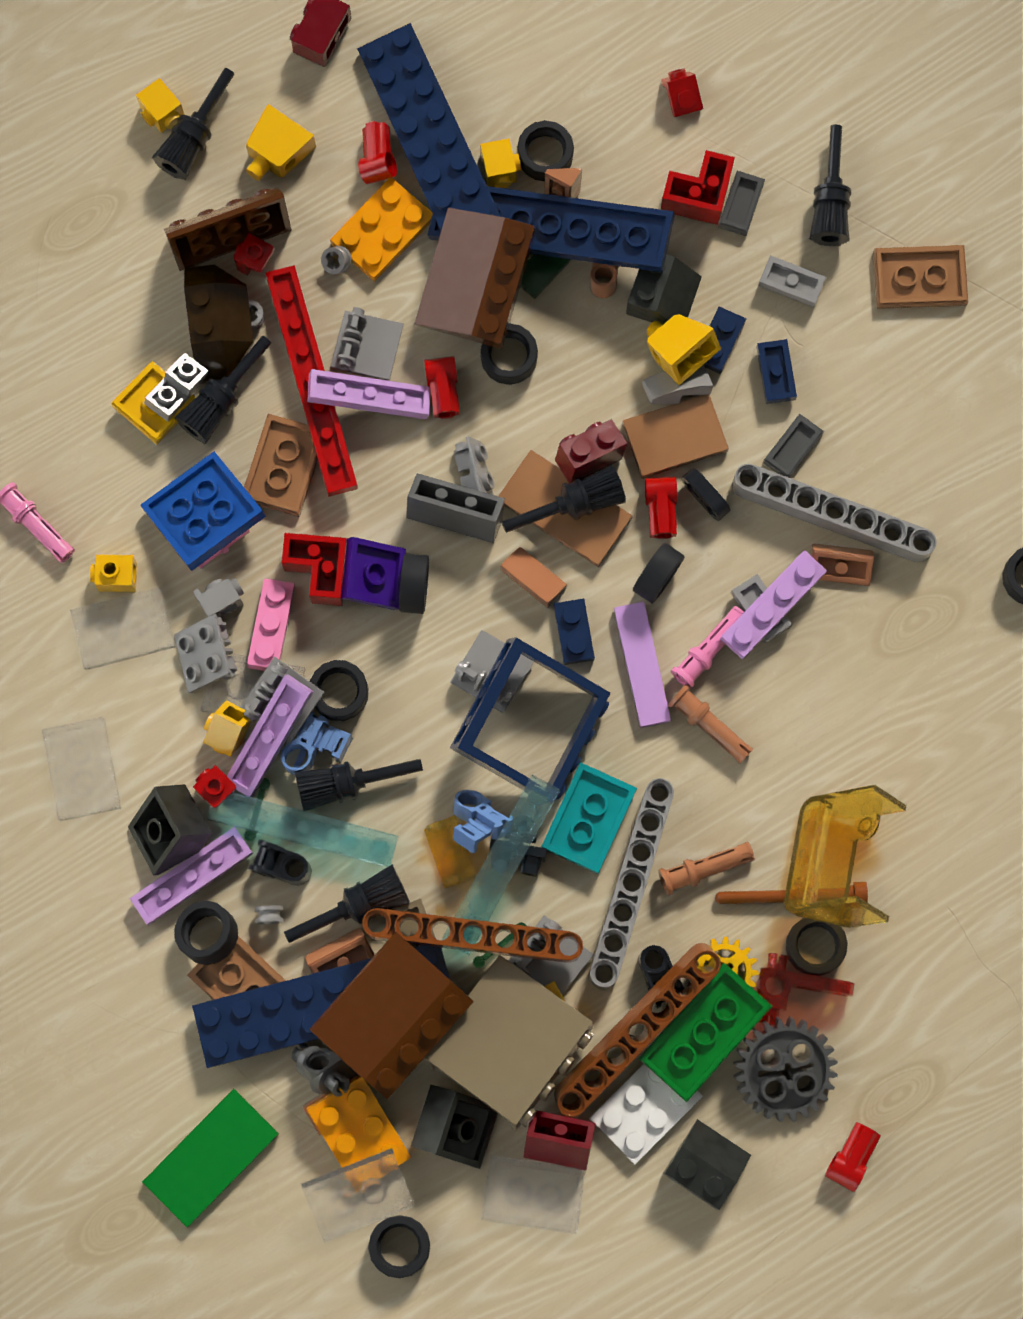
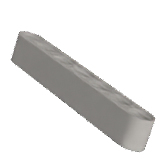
(849, 512)
(635, 868)

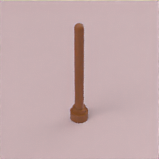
(777, 896)

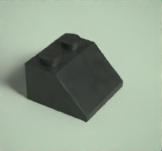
(665, 293)
(168, 827)
(454, 1126)
(707, 1165)

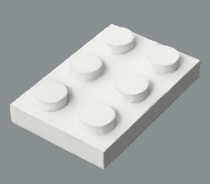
(641, 1113)

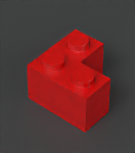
(700, 196)
(321, 558)

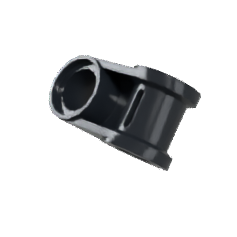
(275, 861)
(652, 976)

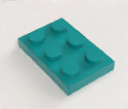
(589, 818)

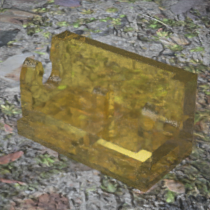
(450, 857)

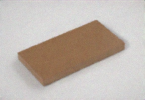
(537, 484)

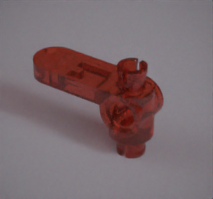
(794, 980)

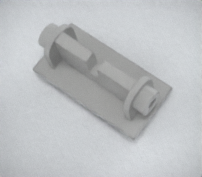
(472, 457)

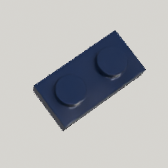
(727, 329)
(776, 371)
(574, 631)

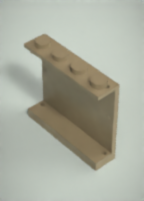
(511, 1042)

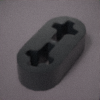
(705, 494)

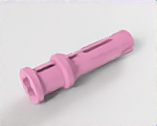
(25, 513)
(701, 657)

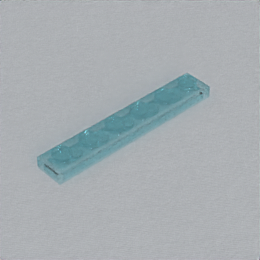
(306, 828)
(506, 855)

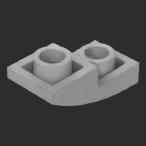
(176, 387)
(664, 390)

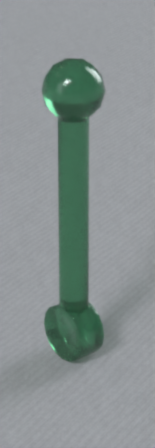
(264, 786)
(479, 961)

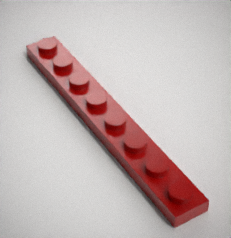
(303, 357)

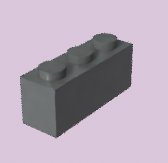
(455, 508)

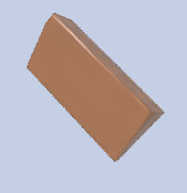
(563, 182)
(844, 563)
(533, 576)
(340, 952)

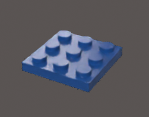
(203, 510)

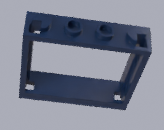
(488, 696)

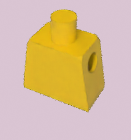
(277, 144)
(681, 346)

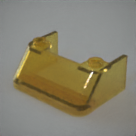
(826, 853)

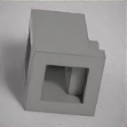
(220, 597)

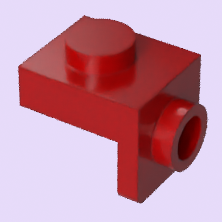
(682, 92)
(252, 254)
(214, 786)

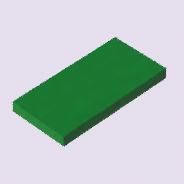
(705, 1032)
(210, 1158)

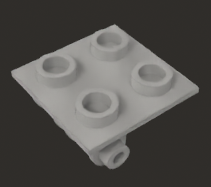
(367, 344)
(204, 653)
(478, 663)
(266, 687)
(549, 971)

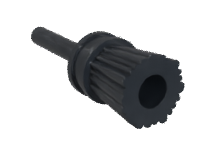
(190, 134)
(832, 199)
(218, 397)
(576, 499)
(343, 781)
(380, 891)

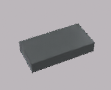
(741, 203)
(793, 446)

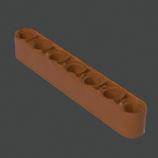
(488, 929)
(633, 1045)

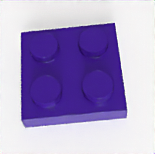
(372, 573)

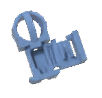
(316, 737)
(480, 819)

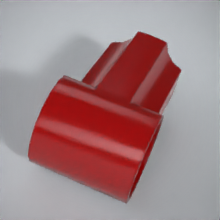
(378, 160)
(442, 380)
(661, 501)
(850, 1163)

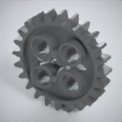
(788, 1097)

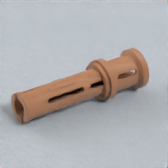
(699, 714)
(693, 871)

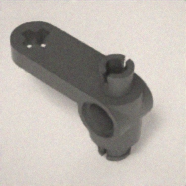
(323, 1069)

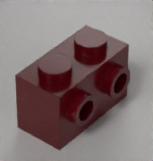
(320, 29)
(590, 451)
(559, 1140)

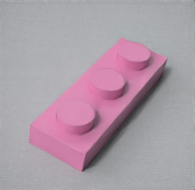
(270, 623)

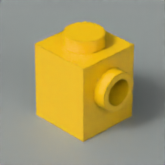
(159, 106)
(499, 163)
(114, 573)
(226, 728)

